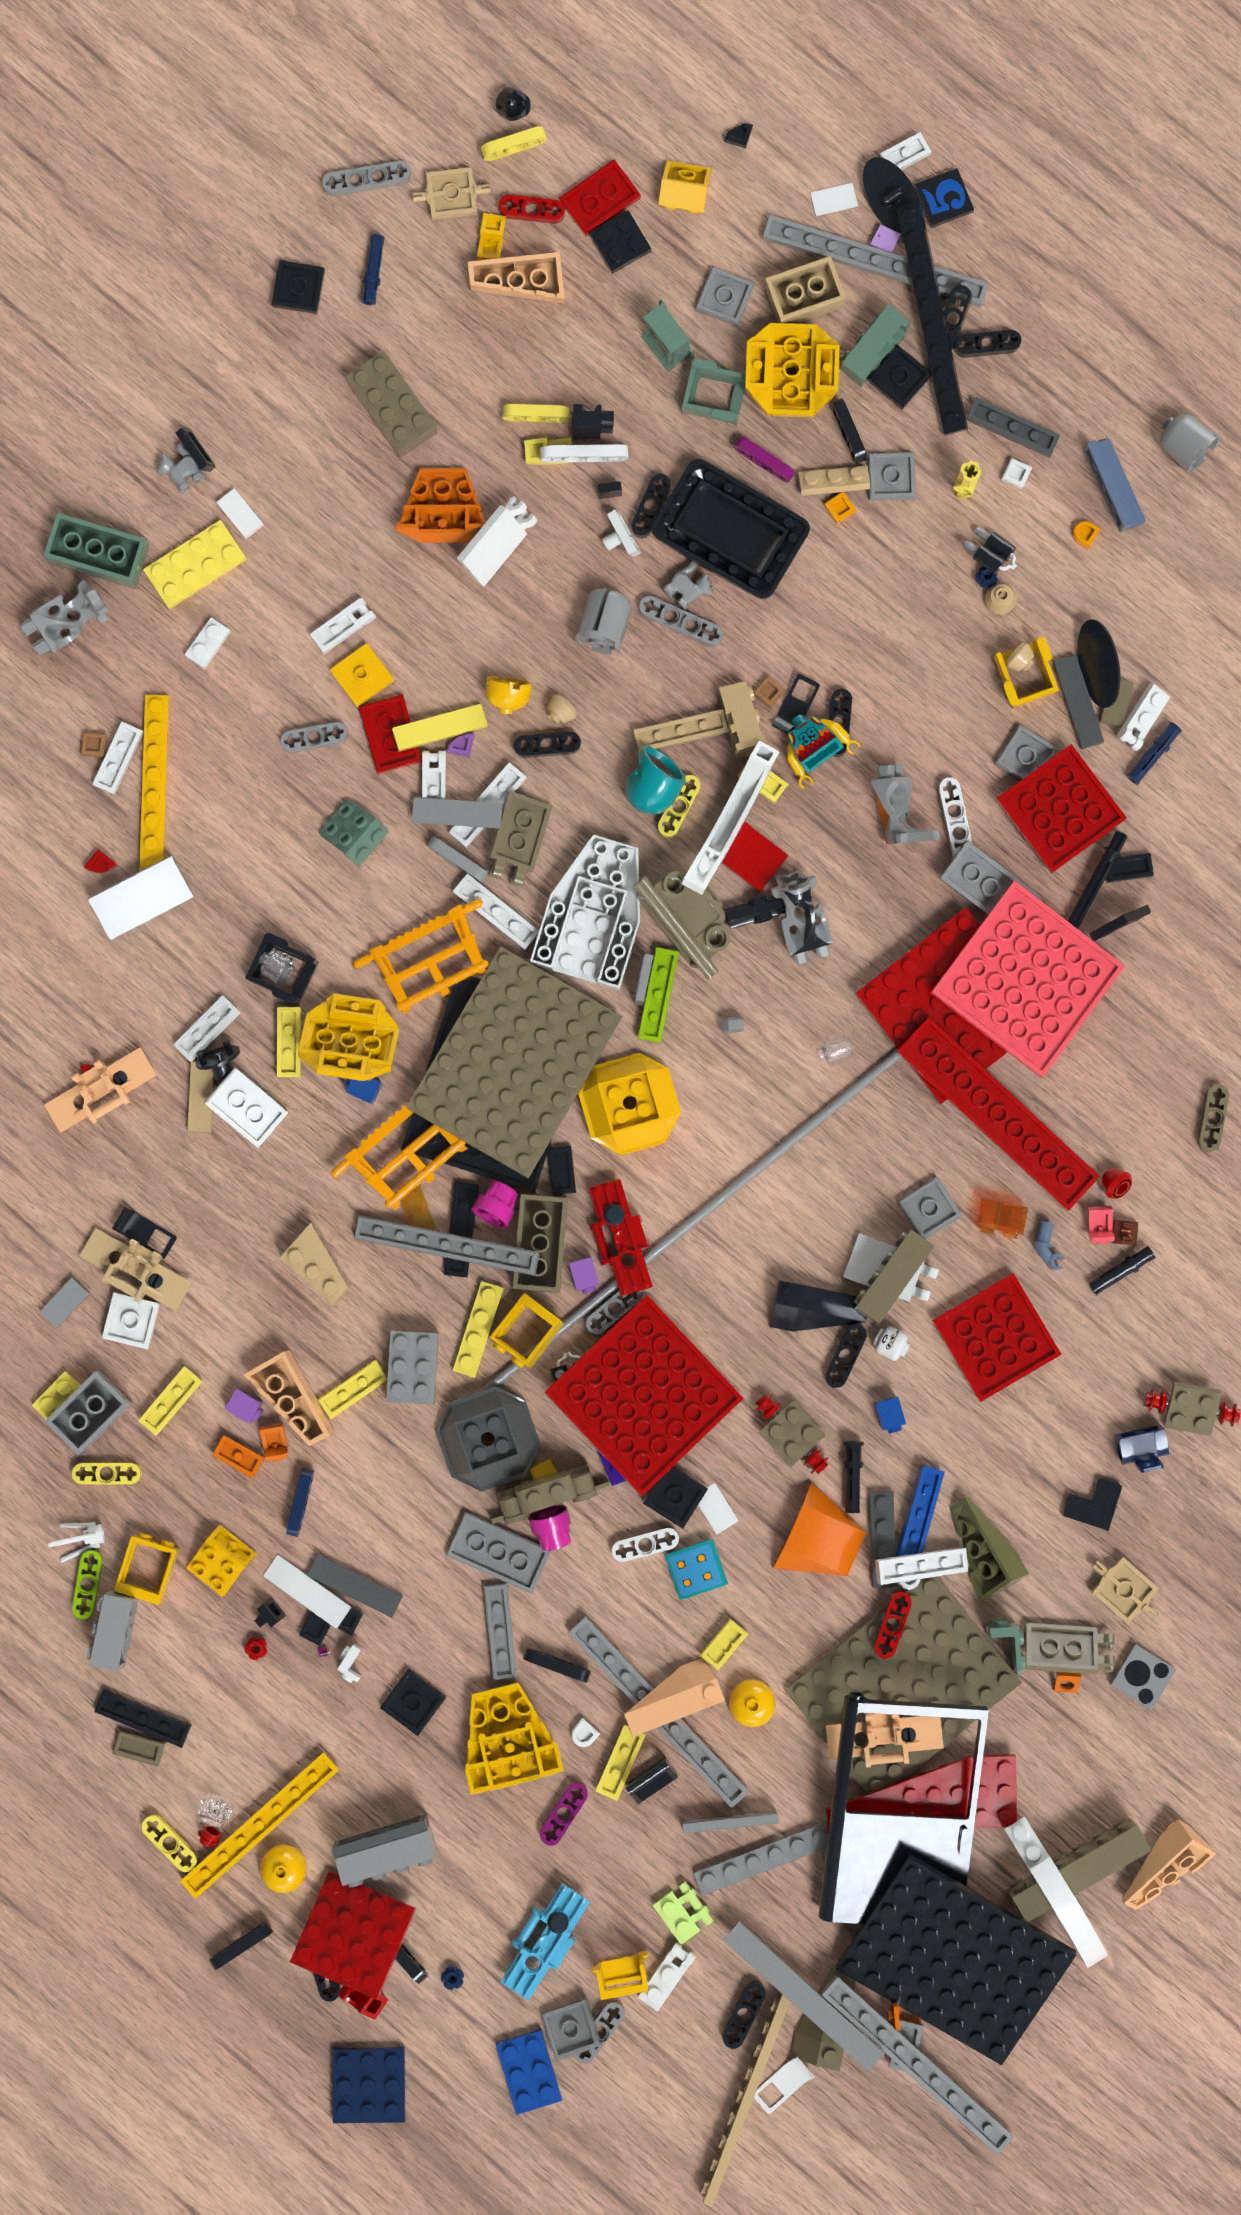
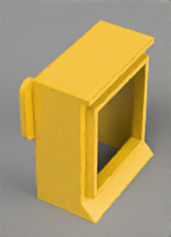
(1043, 656)
(621, 1971)

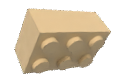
(805, 292)

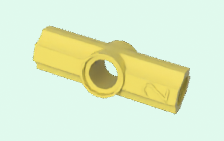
(967, 480)

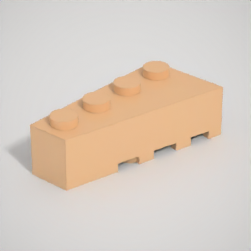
(290, 1394)

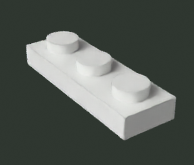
(118, 758)
(206, 1028)

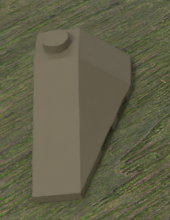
(814, 2044)

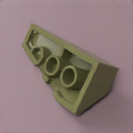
(989, 1555)

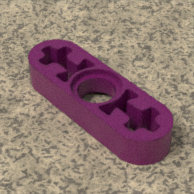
(764, 459)
(549, 1825)

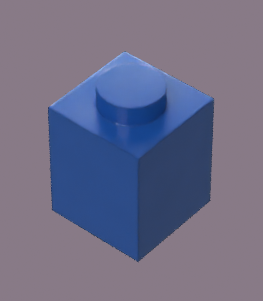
(363, 1090)
(890, 1414)

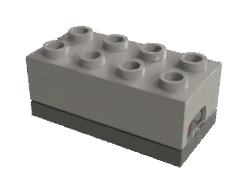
(385, 1850)

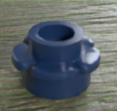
(982, 581)
(452, 1971)

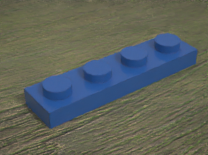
(920, 1511)

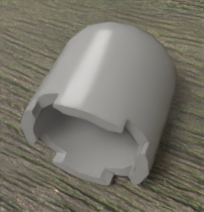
(1188, 440)

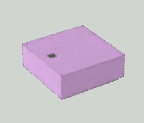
(885, 239)

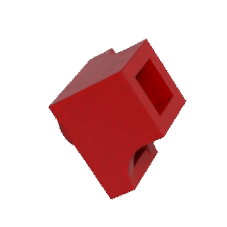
(362, 2003)

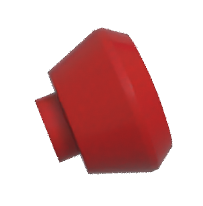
(1116, 1183)

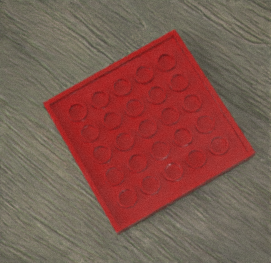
(902, 996)
(643, 1395)

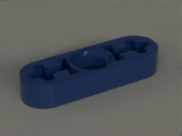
(300, 1502)

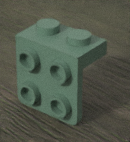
(353, 832)
(1001, 1628)

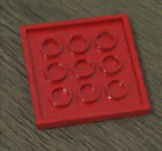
(1061, 808)
(996, 1337)
(353, 1936)

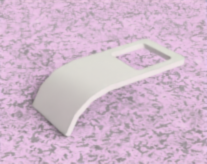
(787, 2080)

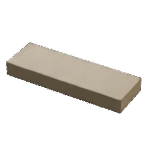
(201, 1086)

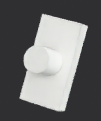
(621, 535)

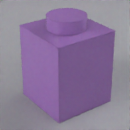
(584, 1275)
(244, 1406)

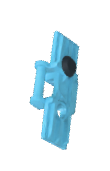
(553, 1944)

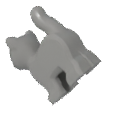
(182, 471)
(686, 588)

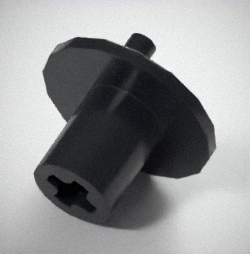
(218, 1060)

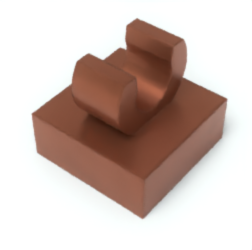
(1125, 1232)

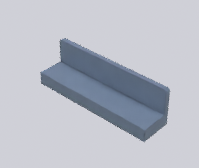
(1114, 484)

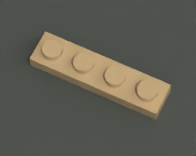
(682, 730)

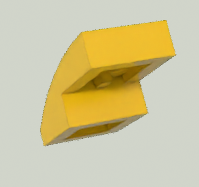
(491, 236)

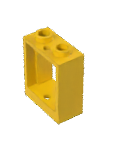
(523, 1303)
(137, 1591)

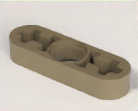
(1209, 1099)

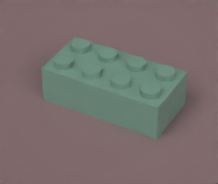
(96, 550)

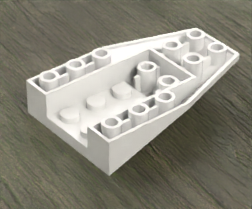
(592, 916)

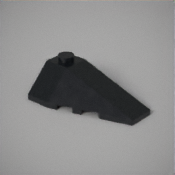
(808, 1307)

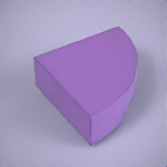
(461, 745)

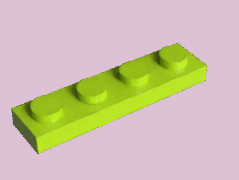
(658, 995)

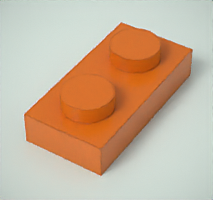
(238, 1456)

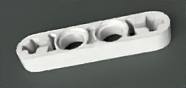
(583, 453)
(954, 822)

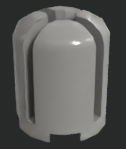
(604, 620)

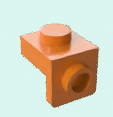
(274, 1441)

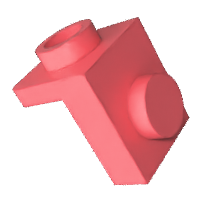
(1100, 1224)

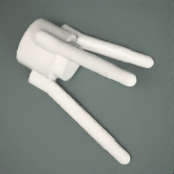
(93, 1535)

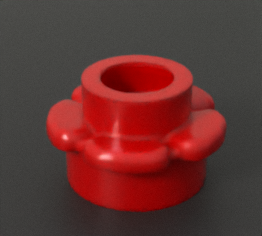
(260, 1643)
(209, 1836)

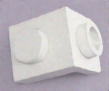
(348, 1657)

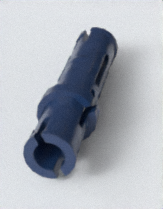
(371, 279)
(1153, 754)

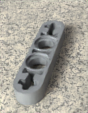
(366, 175)
(682, 618)

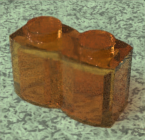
(1001, 1217)

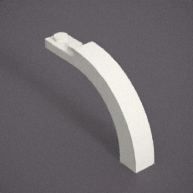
(731, 818)
(1057, 1892)

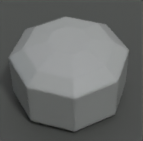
(732, 1025)

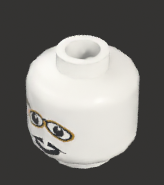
(892, 1343)

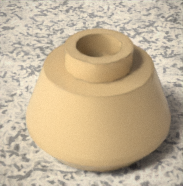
(997, 603)
(1020, 658)
(560, 710)

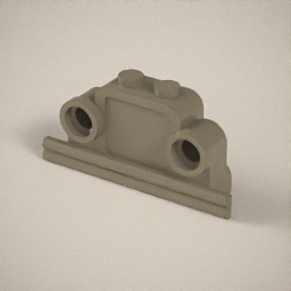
(686, 918)
(540, 1493)

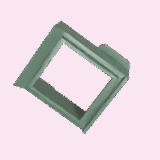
(669, 334)
(709, 370)

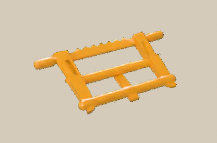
(393, 979)
(356, 1159)

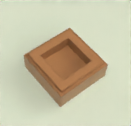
(768, 691)
(93, 745)

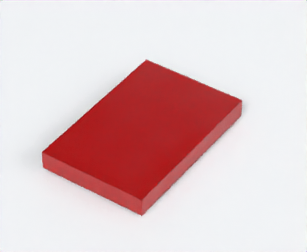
(600, 197)
(378, 724)
(754, 857)

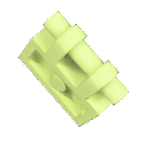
(677, 1917)

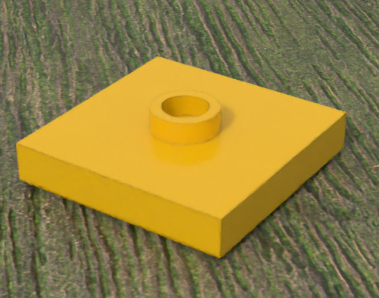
(362, 675)

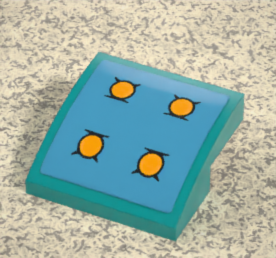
(696, 1569)

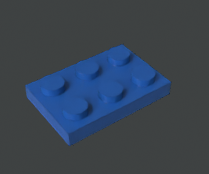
(529, 2071)

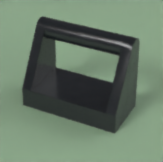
(651, 1780)

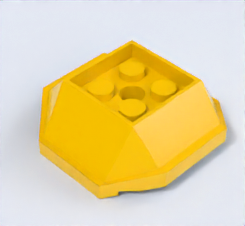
(797, 347)
(349, 1038)
(632, 1129)

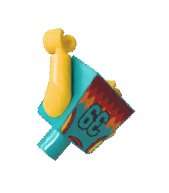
(814, 743)

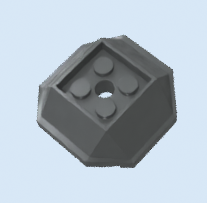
(514, 1435)

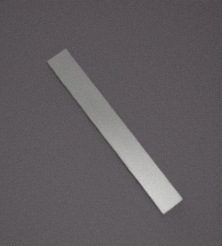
(447, 1245)
(803, 1996)

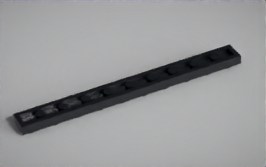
(932, 318)

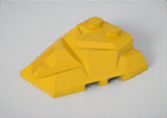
(507, 1741)

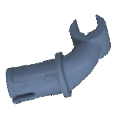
(1042, 1245)

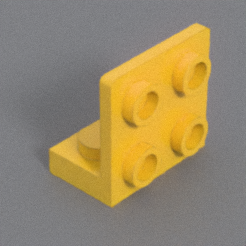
(221, 1560)

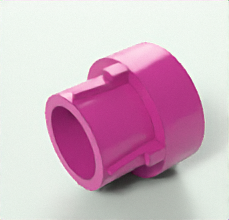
(496, 1205)
(551, 1527)

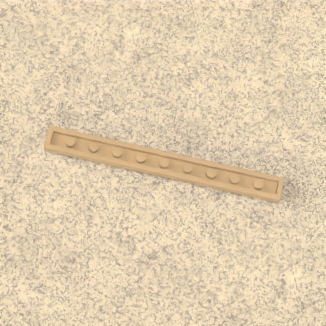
(744, 2099)

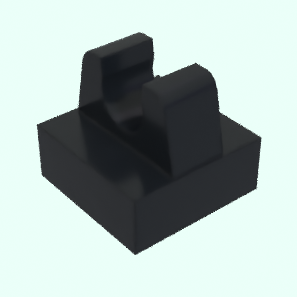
(270, 1613)

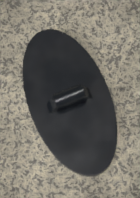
(887, 190)
(1099, 663)

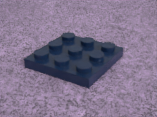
(369, 2085)

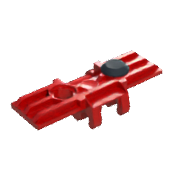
(628, 1235)

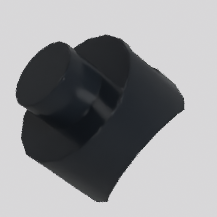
(512, 104)

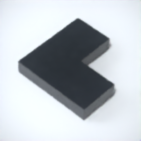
(1120, 922)
(1097, 1511)
(317, 1628)

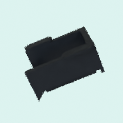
(272, 941)

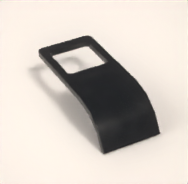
(793, 707)
(140, 1229)

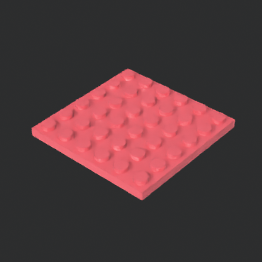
(1027, 979)

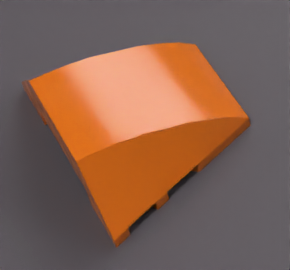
(441, 507)
(820, 1538)

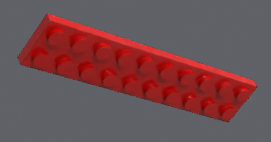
(998, 1113)

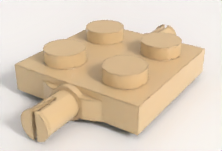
(451, 193)
(1125, 1590)

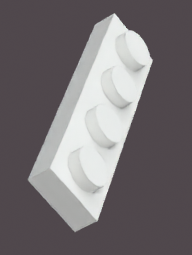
(507, 780)
(497, 912)
(921, 1565)

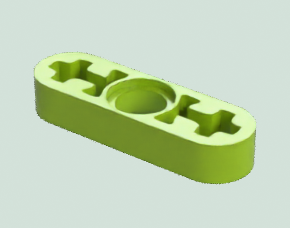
(96, 1578)

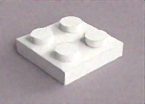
(131, 1321)

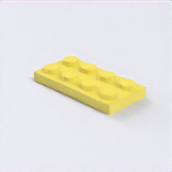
(195, 564)

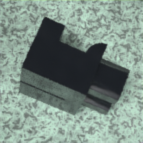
(591, 423)

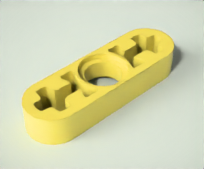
(513, 143)
(535, 413)
(677, 824)
(89, 1479)
(151, 1835)

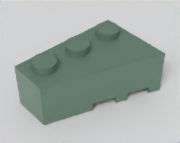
(875, 345)

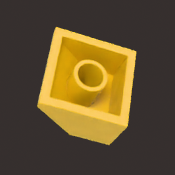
(684, 186)

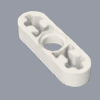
(626, 1543)

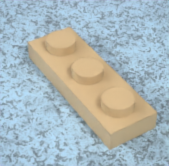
(834, 480)

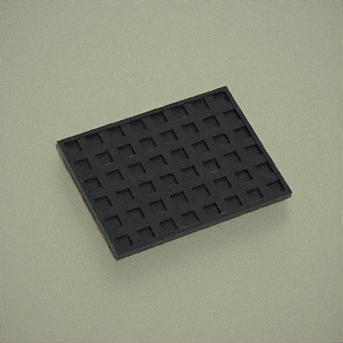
(956, 1959)

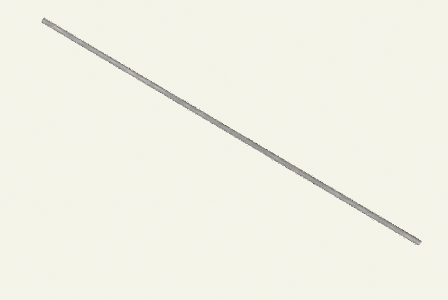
(713, 1204)

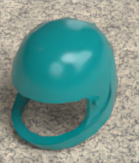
(649, 787)

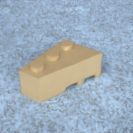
(741, 718)
(315, 1265)

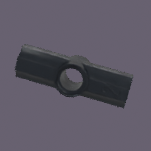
(755, 911)

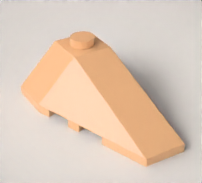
(681, 1694)
(1173, 1855)

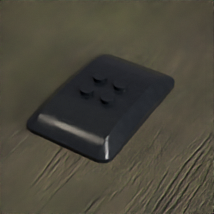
(730, 529)

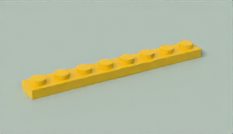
(154, 780)
(259, 1825)

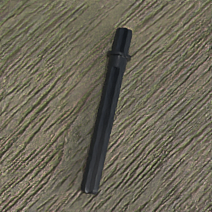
(1097, 879)

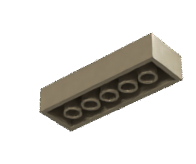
(1083, 1866)

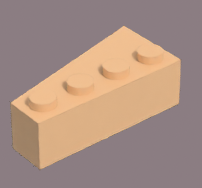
(520, 276)

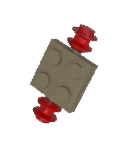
(1192, 1408)
(791, 1434)

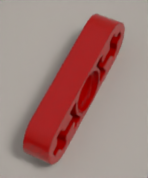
(548, 203)
(881, 1639)

